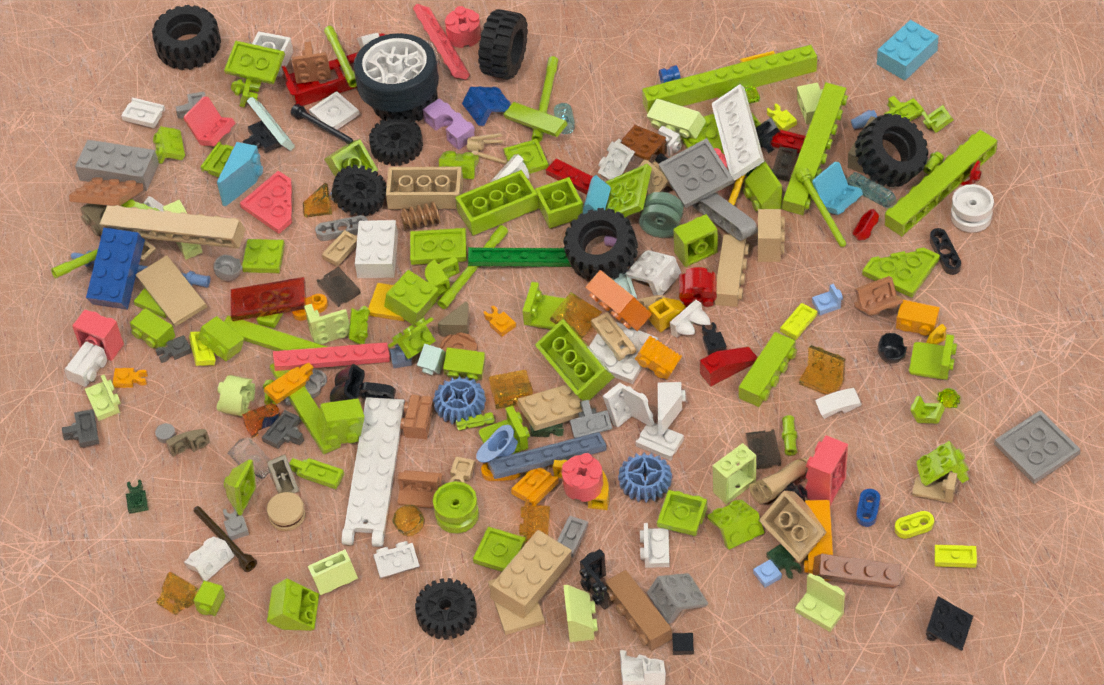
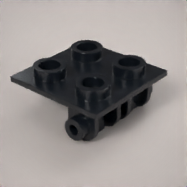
(949, 624)

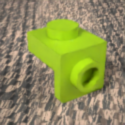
(937, 119)
(926, 412)

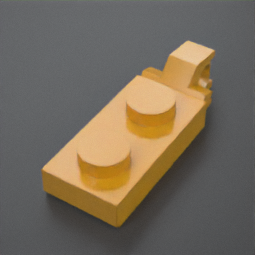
(289, 383)

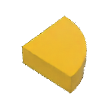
(937, 335)

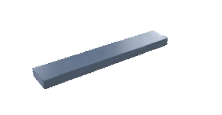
(546, 455)

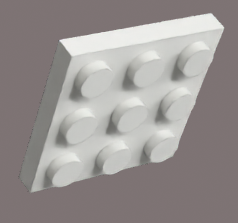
(627, 368)

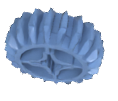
(458, 405)
(657, 477)

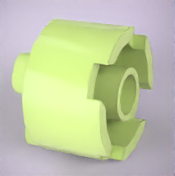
(235, 395)

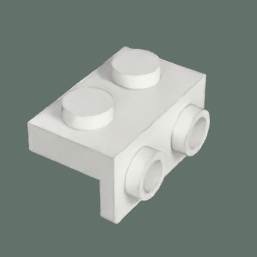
(209, 557)

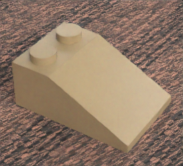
(793, 524)

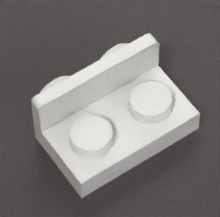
(616, 160)
(655, 547)
(396, 559)

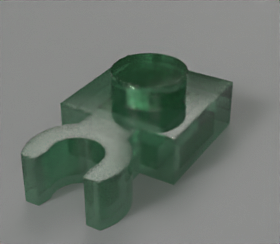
(557, 430)
(137, 498)
(783, 559)

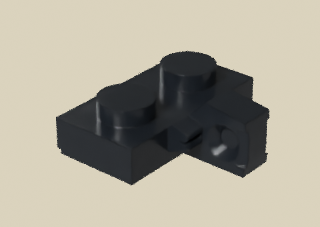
(765, 133)
(261, 137)

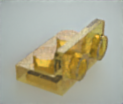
(534, 519)

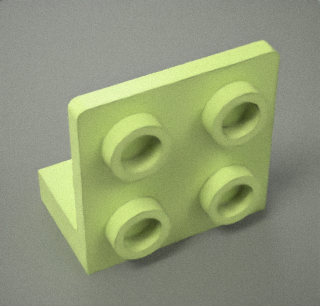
(328, 326)
(821, 603)

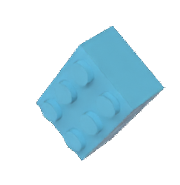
(907, 50)

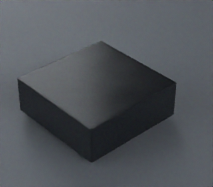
(683, 643)

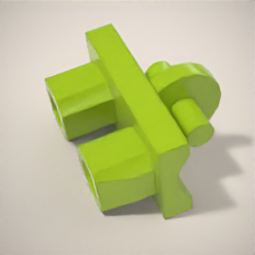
(239, 87)

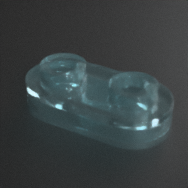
(565, 112)

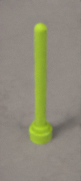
(804, 177)

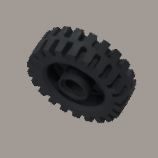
(396, 140)
(359, 190)
(447, 622)

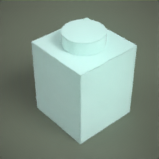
(431, 359)

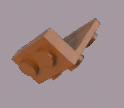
(644, 142)

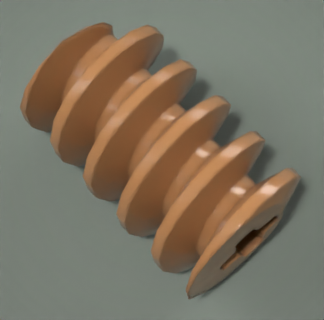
(420, 215)

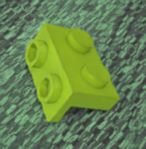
(168, 144)
(467, 161)

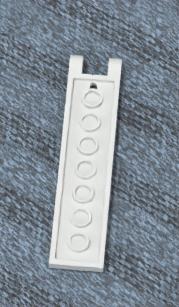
(374, 470)

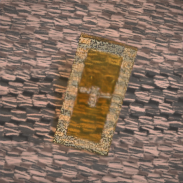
(318, 203)

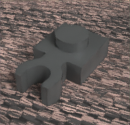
(177, 348)

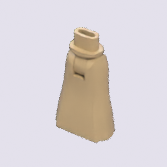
(773, 485)

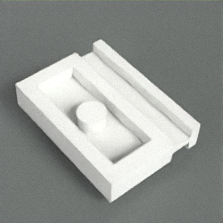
(143, 112)
(663, 445)

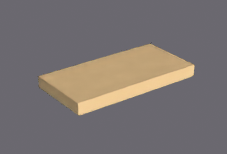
(171, 291)

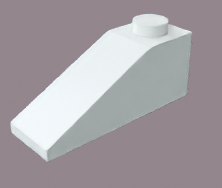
(669, 404)

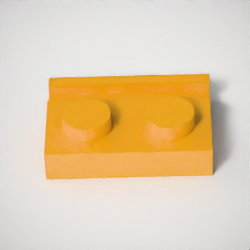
(535, 485)

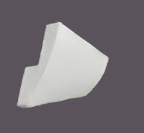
(641, 670)

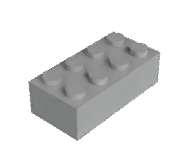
(116, 162)

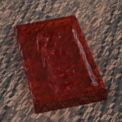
(268, 299)

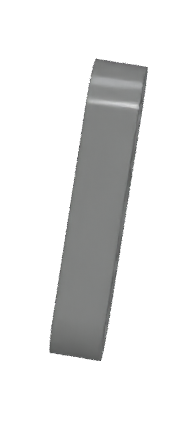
(328, 226)

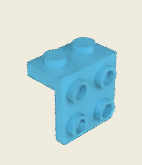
(834, 189)

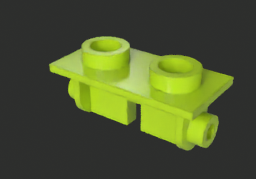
(359, 325)

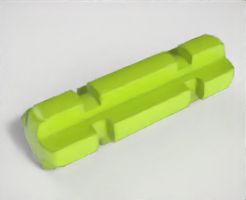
(478, 421)

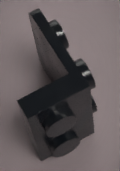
(591, 571)

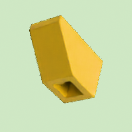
(664, 312)

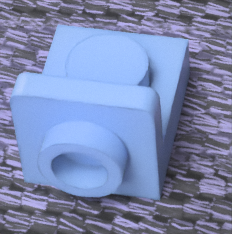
(828, 301)

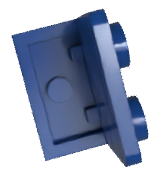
(482, 101)

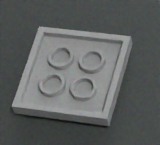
(696, 173)
(1037, 447)

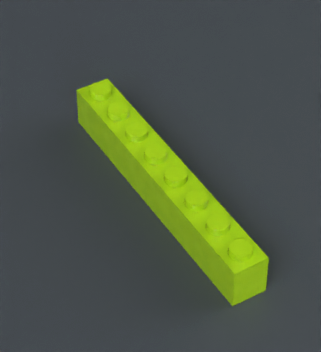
(815, 146)
(940, 183)

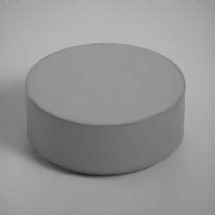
(165, 432)

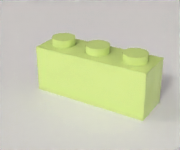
(676, 118)

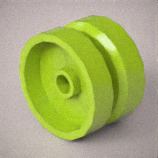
(456, 507)

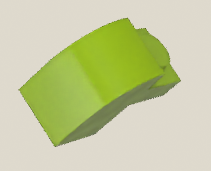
(439, 274)

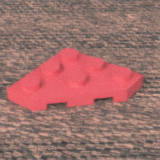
(271, 202)

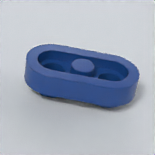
(868, 509)

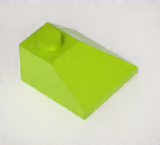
(240, 485)

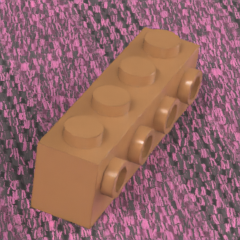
(638, 610)

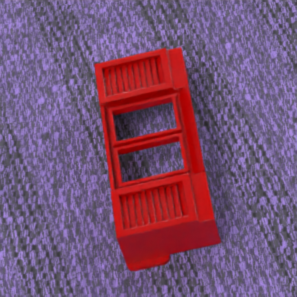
(313, 91)

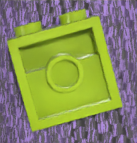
(682, 512)

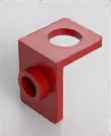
(975, 175)

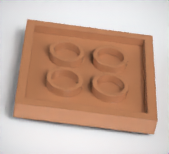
(106, 192)

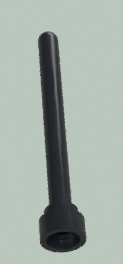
(299, 112)

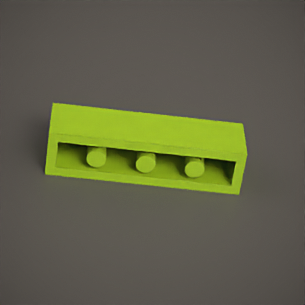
(767, 369)

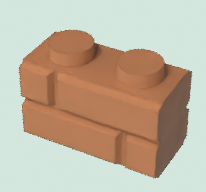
(417, 417)

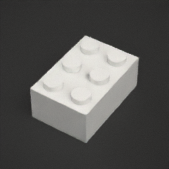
(376, 249)

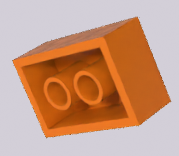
(618, 300)

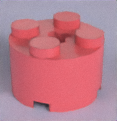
(463, 27)
(582, 477)

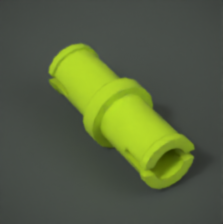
(789, 435)

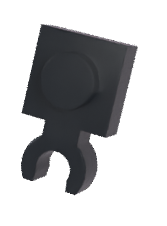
(713, 341)

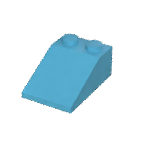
(239, 172)

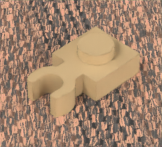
(462, 469)

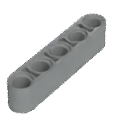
(727, 216)

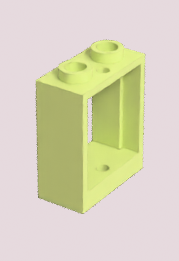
(729, 475)

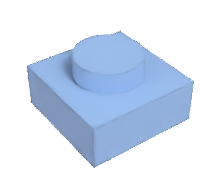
(767, 573)

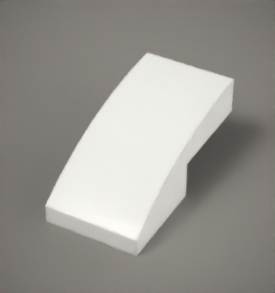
(841, 400)

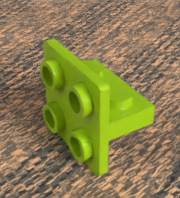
(414, 338)

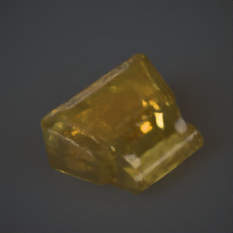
(179, 591)

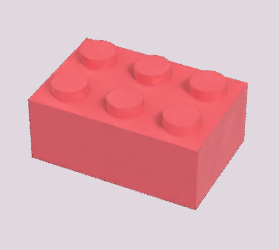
(826, 469)

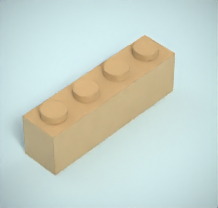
(730, 271)

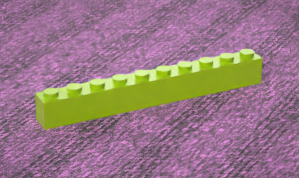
(722, 80)

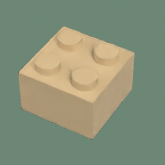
(770, 235)

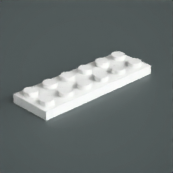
(737, 132)

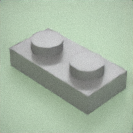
(573, 533)

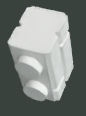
(86, 364)

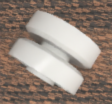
(972, 208)

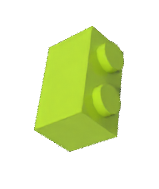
(152, 329)
(221, 338)
(464, 364)

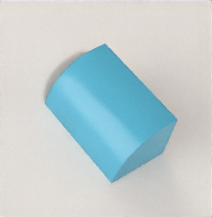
(597, 195)

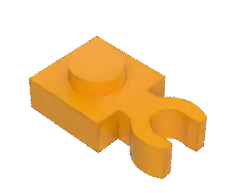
(500, 322)
(127, 376)

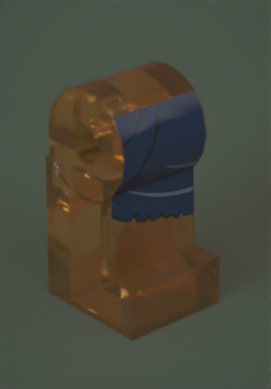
(260, 418)

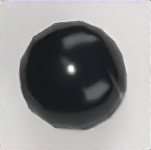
(891, 348)

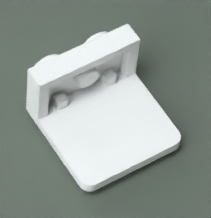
(655, 269)
(624, 403)

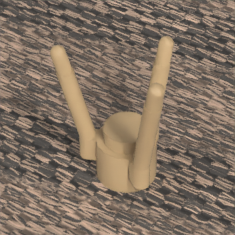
(476, 143)

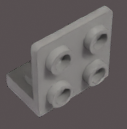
(675, 593)

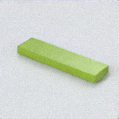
(535, 119)

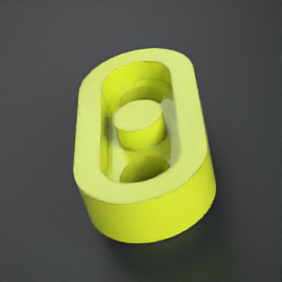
(913, 524)

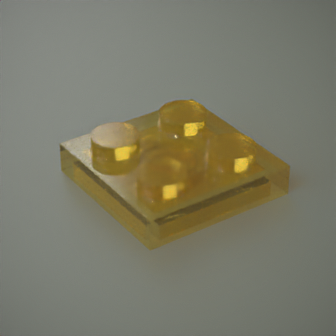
(576, 313)

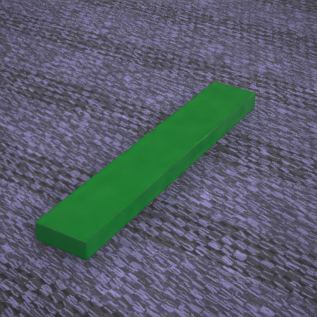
(518, 257)

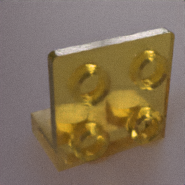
(824, 371)
(509, 387)

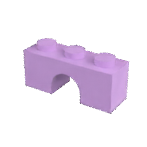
(440, 115)

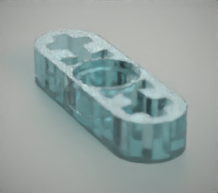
(878, 194)

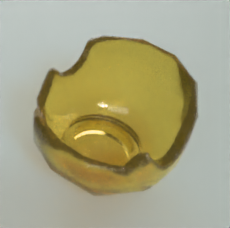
(408, 520)

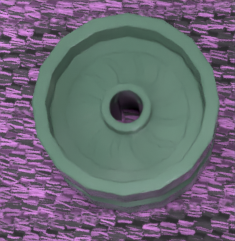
(661, 214)

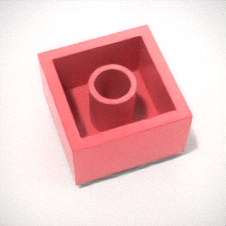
(98, 331)

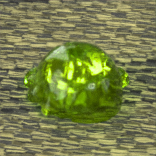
(949, 398)

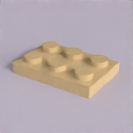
(550, 407)

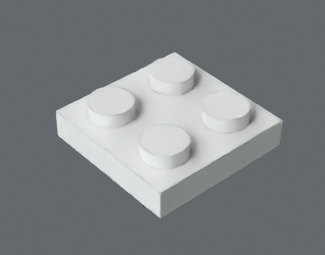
(334, 111)

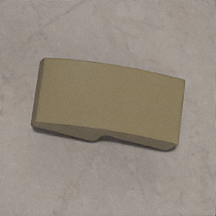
(194, 439)

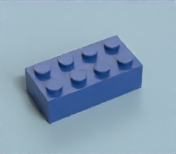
(115, 268)

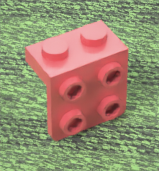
(207, 123)

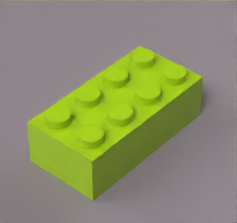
(497, 202)
(574, 360)

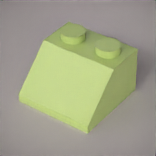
(579, 614)

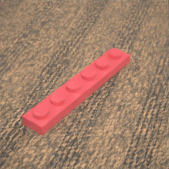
(441, 42)
(331, 356)

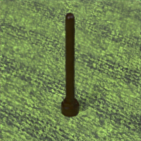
(246, 561)

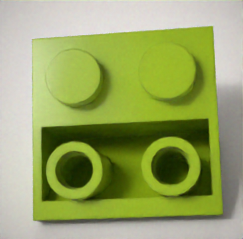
(292, 606)

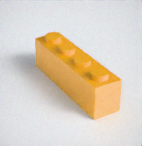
(821, 510)

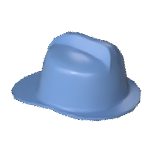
(498, 445)

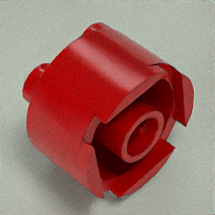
(698, 285)

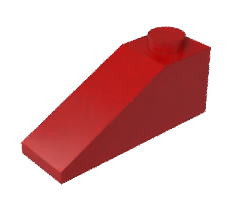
(725, 364)

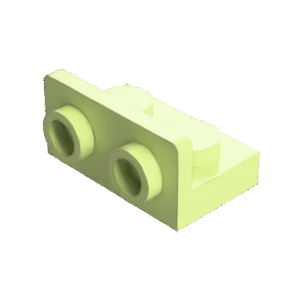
(102, 399)

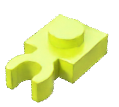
(783, 119)

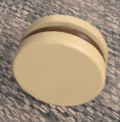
(286, 511)

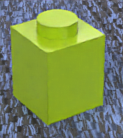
(209, 598)

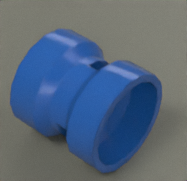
(669, 74)

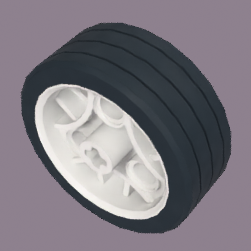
(396, 72)

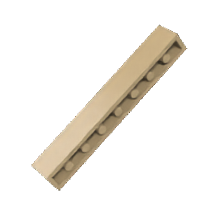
(175, 226)

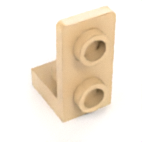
(937, 490)

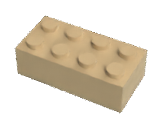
(423, 185)
(530, 574)

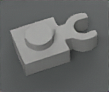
(235, 525)

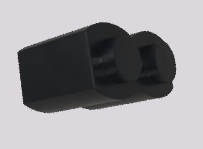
(347, 384)

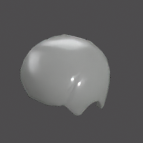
(227, 267)

